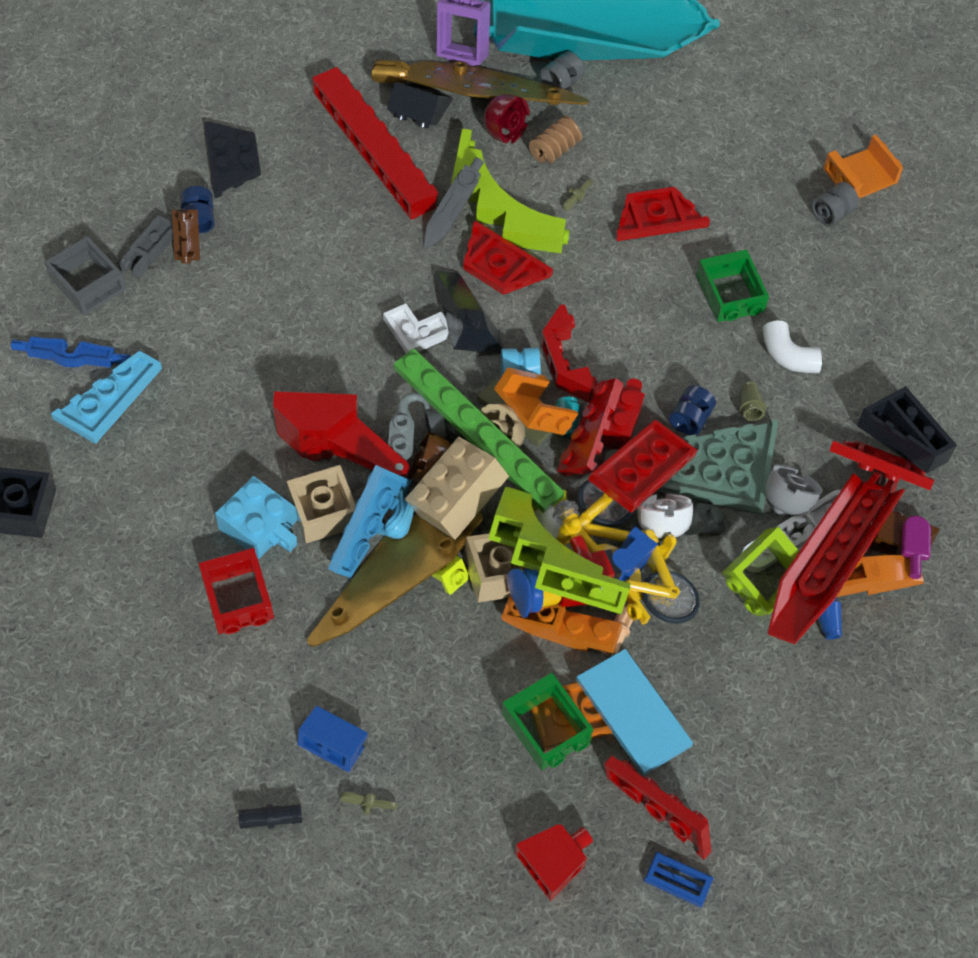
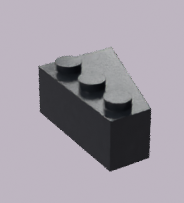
(908, 430)

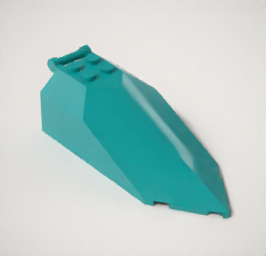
(597, 27)

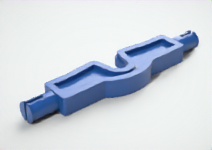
(56, 350)

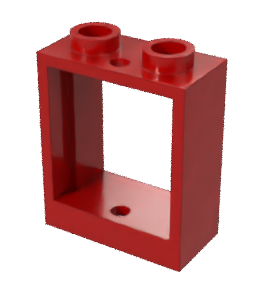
(229, 567)

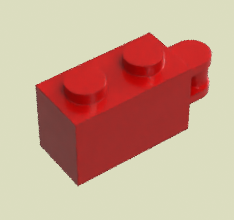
(625, 416)

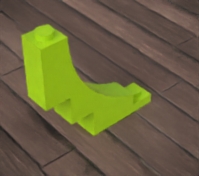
(494, 206)
(559, 568)

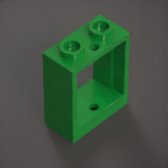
(730, 265)
(533, 696)

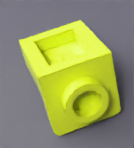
(452, 575)

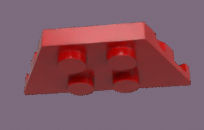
(657, 214)
(501, 262)
(875, 458)

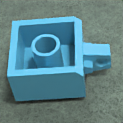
(258, 518)

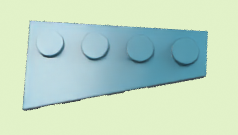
(108, 399)

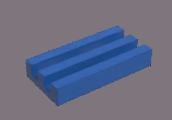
(674, 890)

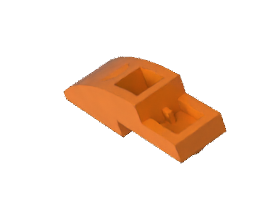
(880, 575)
(566, 627)

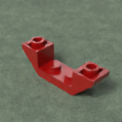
(576, 381)

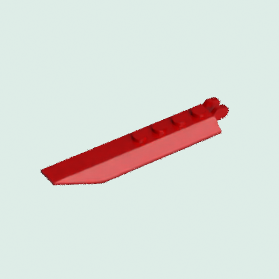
(831, 555)

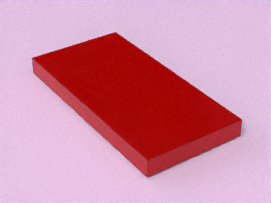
(642, 465)

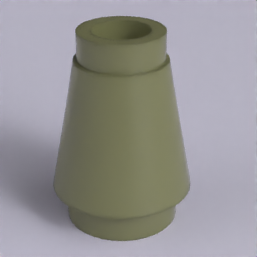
(752, 403)

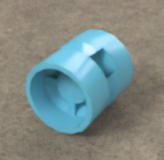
(526, 360)

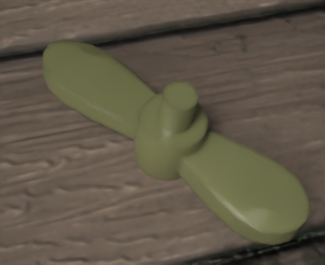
(577, 194)
(367, 801)

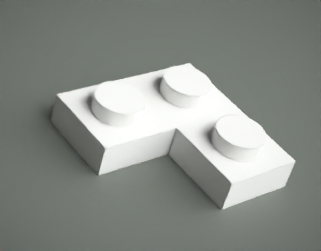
(413, 333)

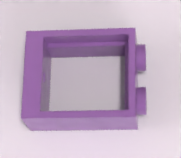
(467, 8)

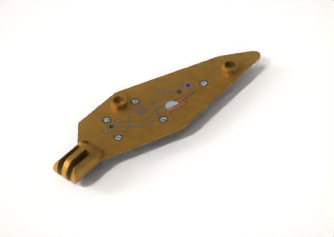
(470, 81)

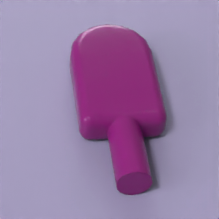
(916, 543)

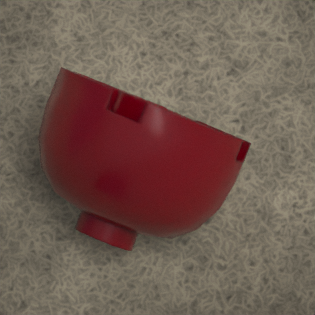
(508, 113)

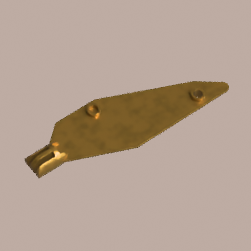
(389, 574)

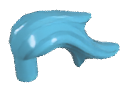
(400, 521)

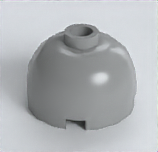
(791, 492)

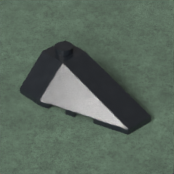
(465, 317)

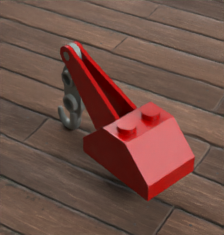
(330, 425)

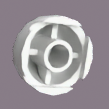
(666, 515)

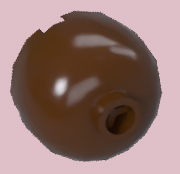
(432, 450)

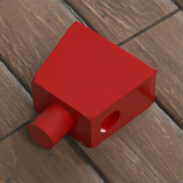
(554, 857)

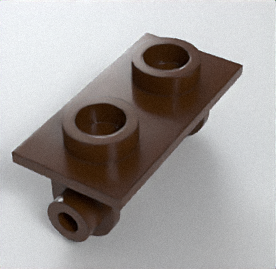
(186, 235)

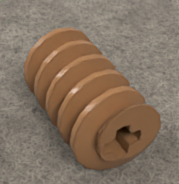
(555, 140)

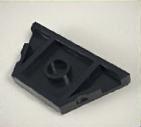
(231, 156)

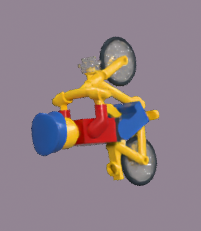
(663, 592)

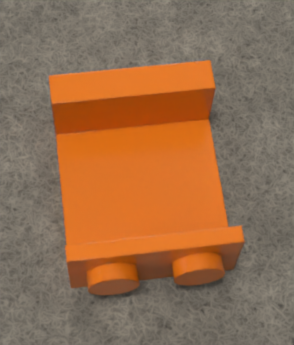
(865, 170)
(522, 393)

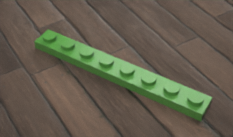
(478, 429)

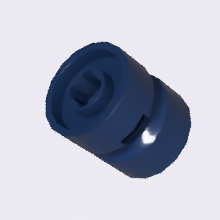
(199, 199)
(692, 410)

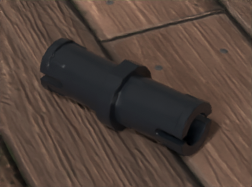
(270, 816)

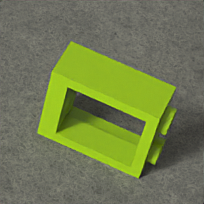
(736, 580)

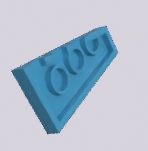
(367, 519)

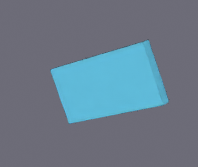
(634, 712)

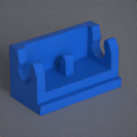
(332, 738)

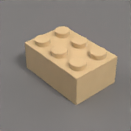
(457, 487)

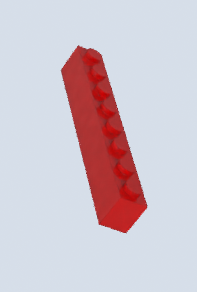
(375, 143)

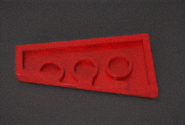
(586, 437)
(661, 805)

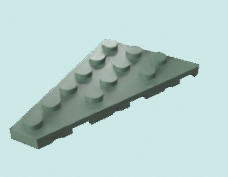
(727, 467)

